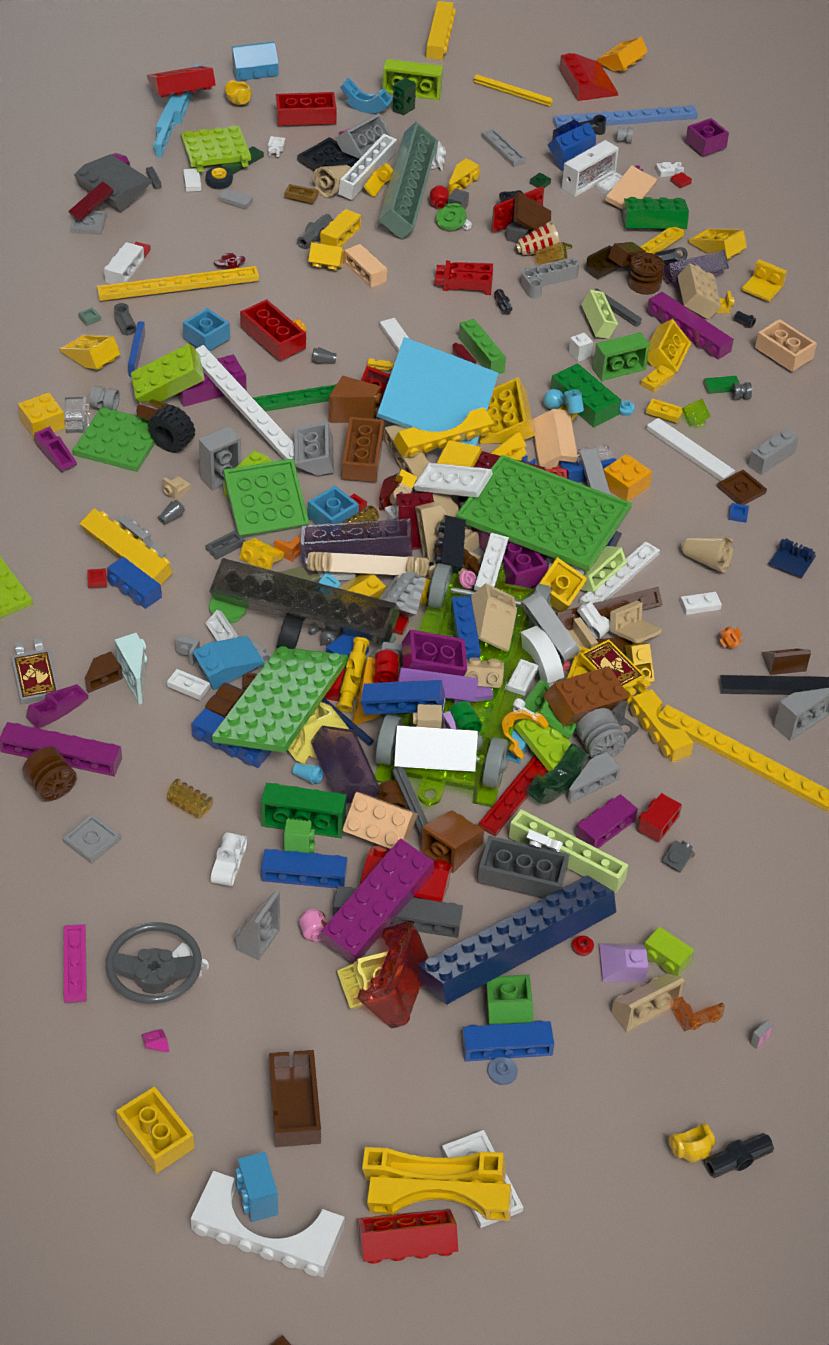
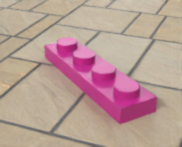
(75, 963)

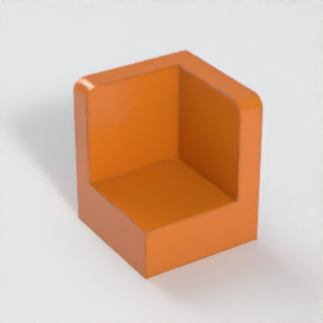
(290, 549)

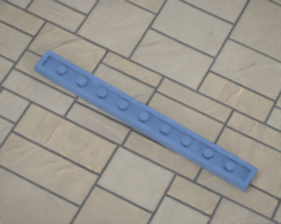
(634, 116)

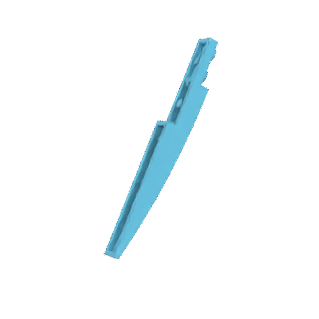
(171, 115)

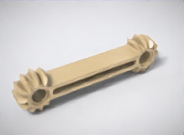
(366, 564)

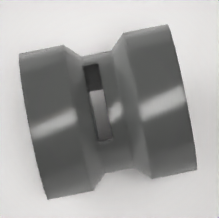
(741, 390)

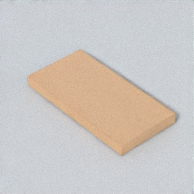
(632, 184)

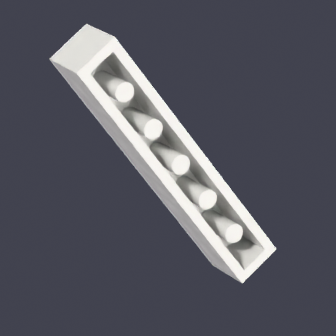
(375, 157)

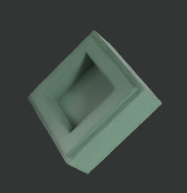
(89, 316)

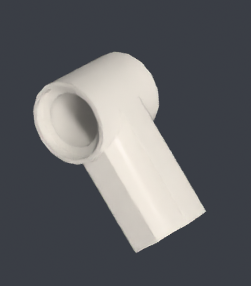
(596, 623)

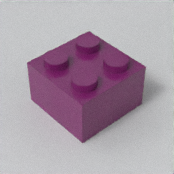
(707, 136)

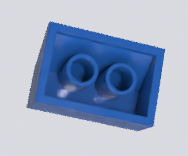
(572, 144)

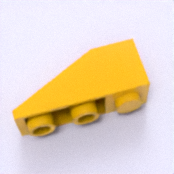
(463, 175)

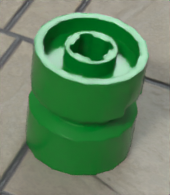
(465, 717)

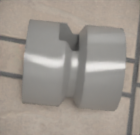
(104, 398)

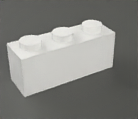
(124, 263)

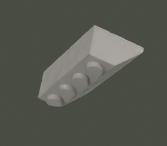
(362, 136)

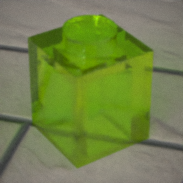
(696, 413)

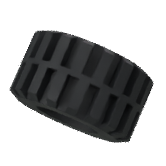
(171, 428)

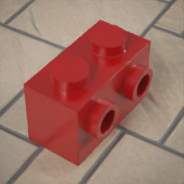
(659, 817)

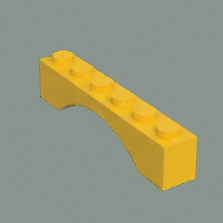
(415, 441)
(479, 1166)
(393, 1194)

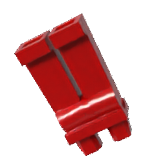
(465, 276)

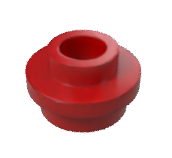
(583, 950)

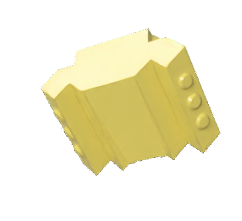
(323, 715)
(358, 976)

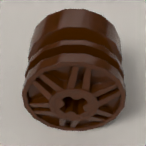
(646, 273)
(49, 773)

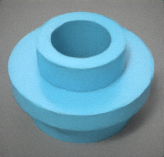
(626, 408)

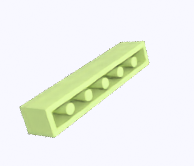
(583, 857)

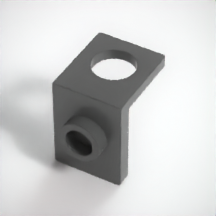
(619, 713)

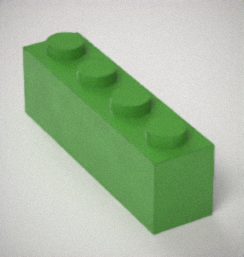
(481, 346)

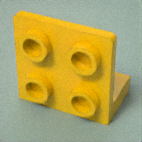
(766, 281)

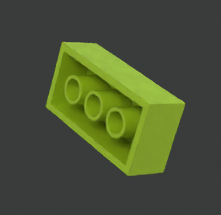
(426, 76)
(168, 375)

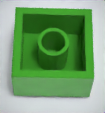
(510, 999)

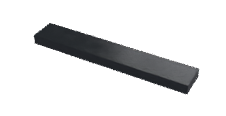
(770, 684)

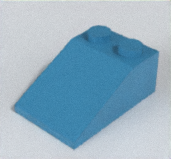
(227, 660)

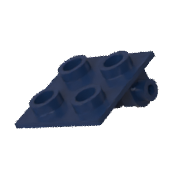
(793, 559)

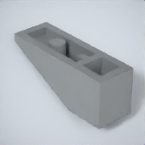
(597, 774)

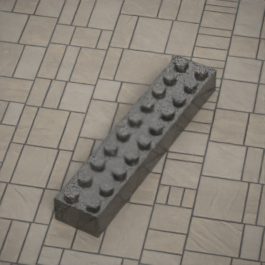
(305, 600)

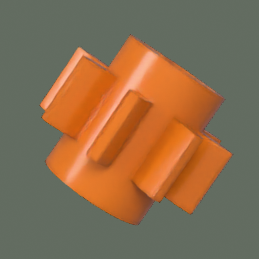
(730, 637)

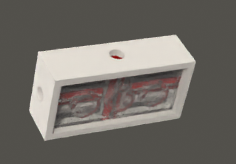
(589, 168)

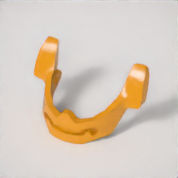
(508, 722)

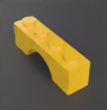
(674, 743)

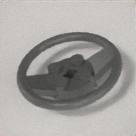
(141, 967)

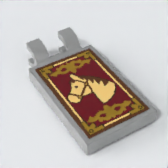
(34, 672)

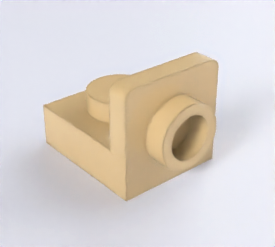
(175, 487)

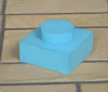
(329, 580)

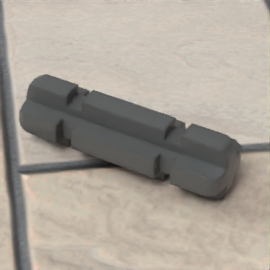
(150, 171)

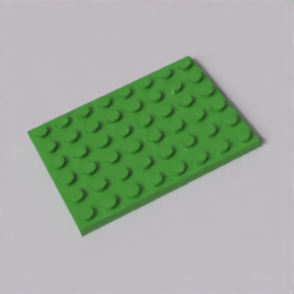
(546, 512)

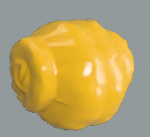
(238, 92)
(693, 1144)

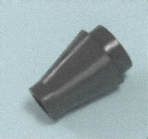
(323, 356)
(171, 512)

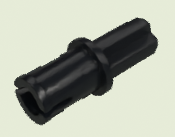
(503, 301)

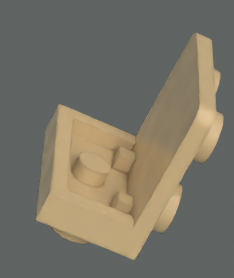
(628, 623)

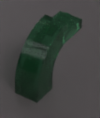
(560, 779)

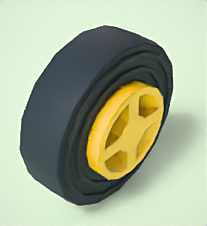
(219, 177)

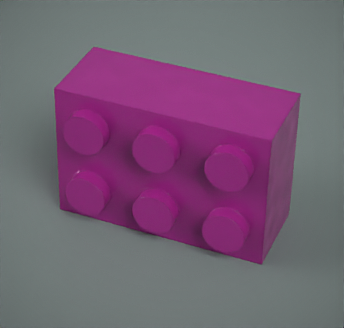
(434, 653)

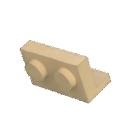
(488, 672)

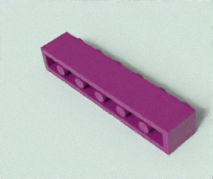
(693, 326)
(78, 751)

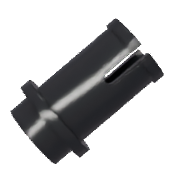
(748, 320)

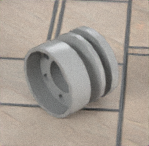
(601, 733)

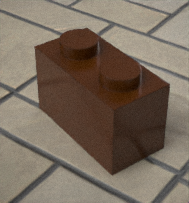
(623, 253)

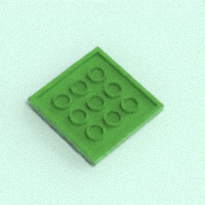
(116, 440)
(266, 497)

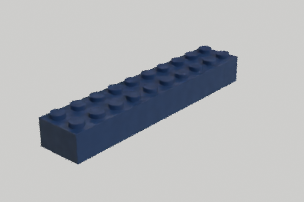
(516, 939)

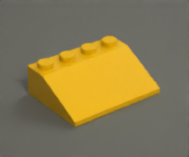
(509, 412)

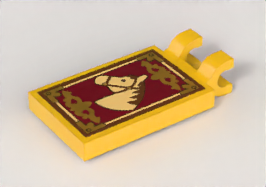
(627, 673)

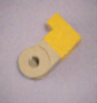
(405, 485)

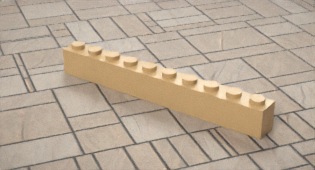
(416, 466)

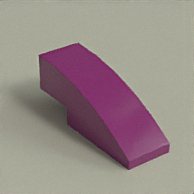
(54, 449)
(56, 705)

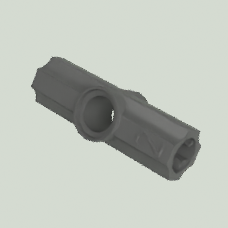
(313, 231)

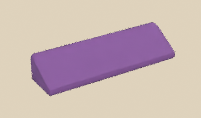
(454, 686)

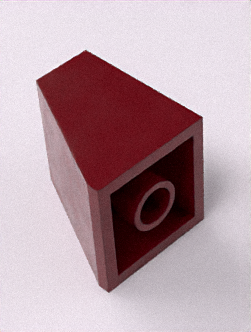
(406, 510)

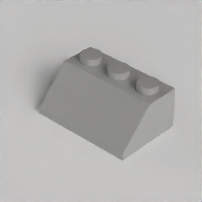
(314, 449)

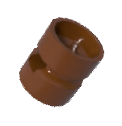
(391, 793)

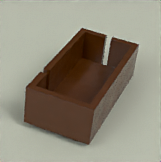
(294, 1099)

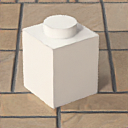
(580, 347)

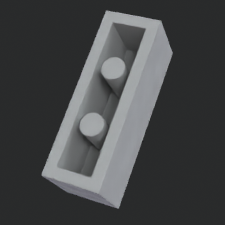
(773, 451)

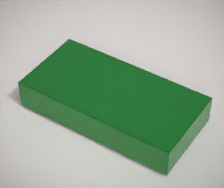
(720, 384)

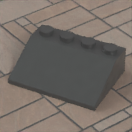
(122, 178)

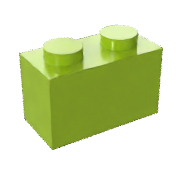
(668, 952)

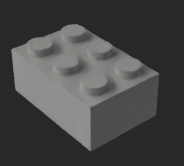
(218, 452)

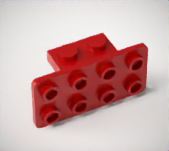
(504, 212)

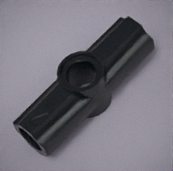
(739, 1155)

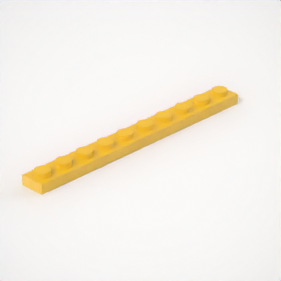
(177, 283)
(746, 757)

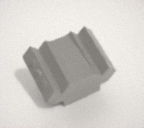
(405, 592)

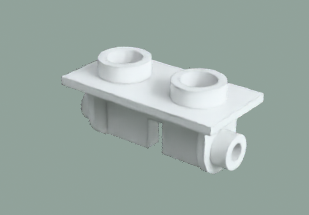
(439, 155)

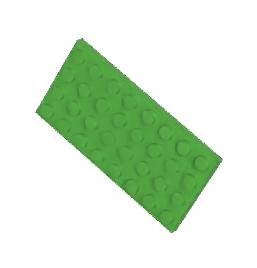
(280, 699)

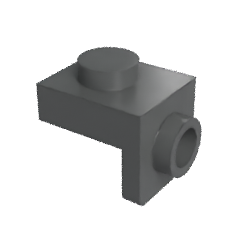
(678, 855)

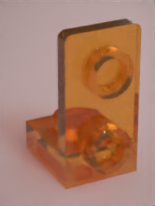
(690, 1020)

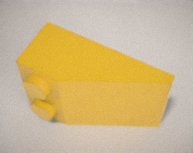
(717, 239)
(92, 350)

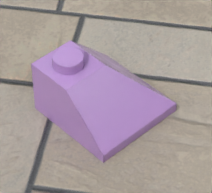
(623, 962)

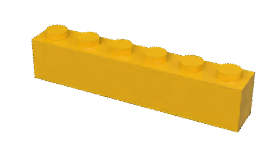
(440, 30)
(124, 544)

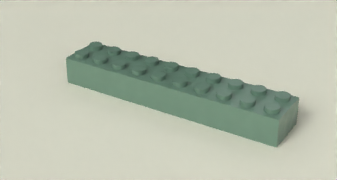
(408, 180)

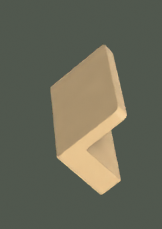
(582, 634)

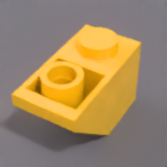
(641, 657)

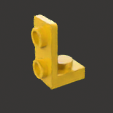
(378, 178)

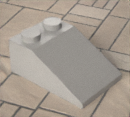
(801, 712)
(260, 928)

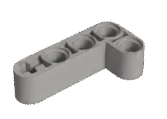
(546, 274)
(547, 620)

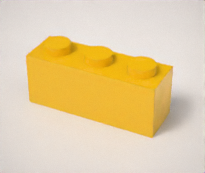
(341, 228)

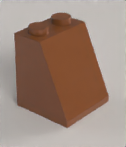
(353, 399)
(451, 839)

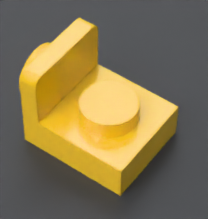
(726, 303)

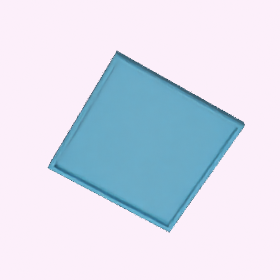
(434, 389)

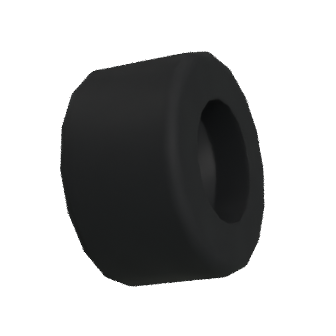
(289, 632)

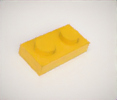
(657, 378)
(664, 410)

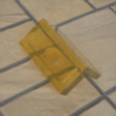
(553, 253)

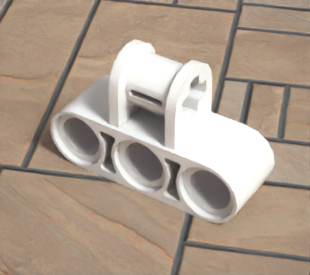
(228, 859)

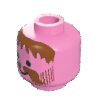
(312, 923)

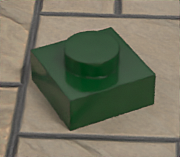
(540, 180)

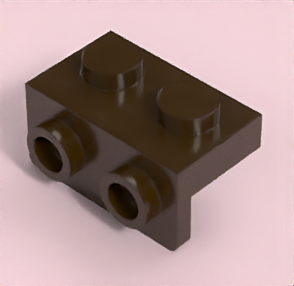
(600, 264)

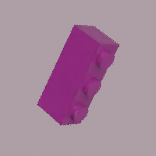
(607, 821)

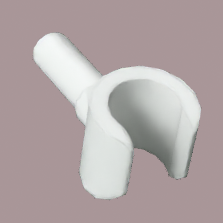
(519, 704)

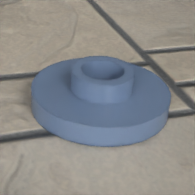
(502, 1071)

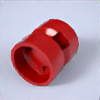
(386, 666)

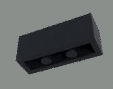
(450, 542)

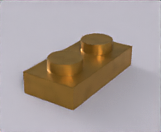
(301, 193)

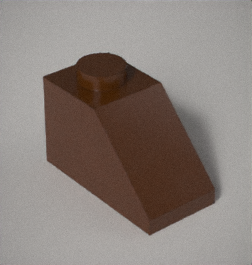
(102, 672)

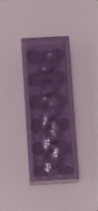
(361, 538)

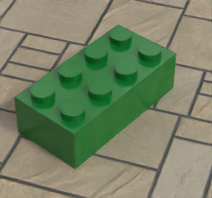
(655, 213)
(598, 401)
(322, 808)

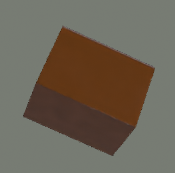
(787, 660)

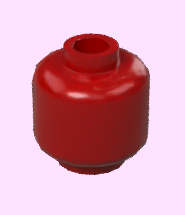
(439, 196)

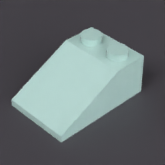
(132, 659)

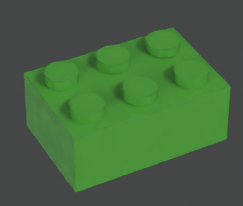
(621, 356)

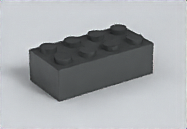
(522, 867)

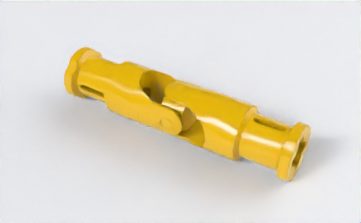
(353, 673)

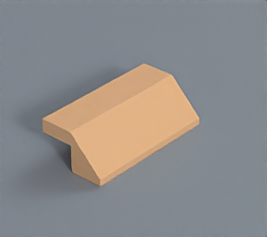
(554, 438)

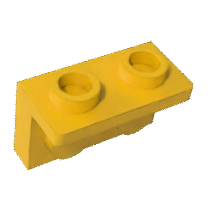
(260, 554)

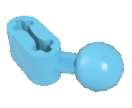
(572, 399)

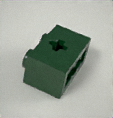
(404, 96)

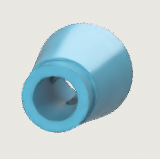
(309, 772)

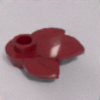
(230, 261)

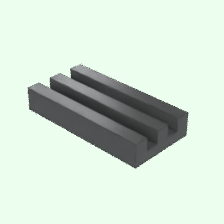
(226, 545)

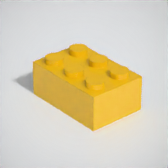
(155, 1129)

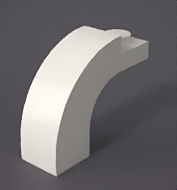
(544, 653)

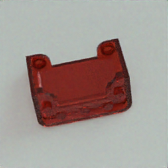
(399, 982)

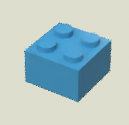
(206, 329)
(331, 507)
(256, 1187)

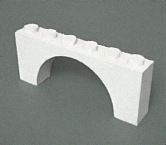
(307, 1250)

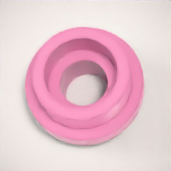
(468, 579)

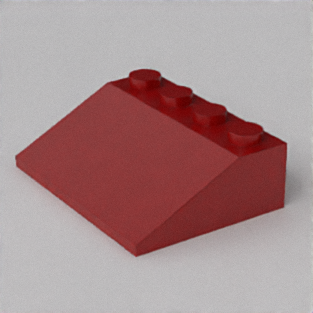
(586, 77)
(182, 80)

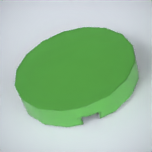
(451, 217)
(232, 612)

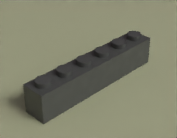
(425, 915)

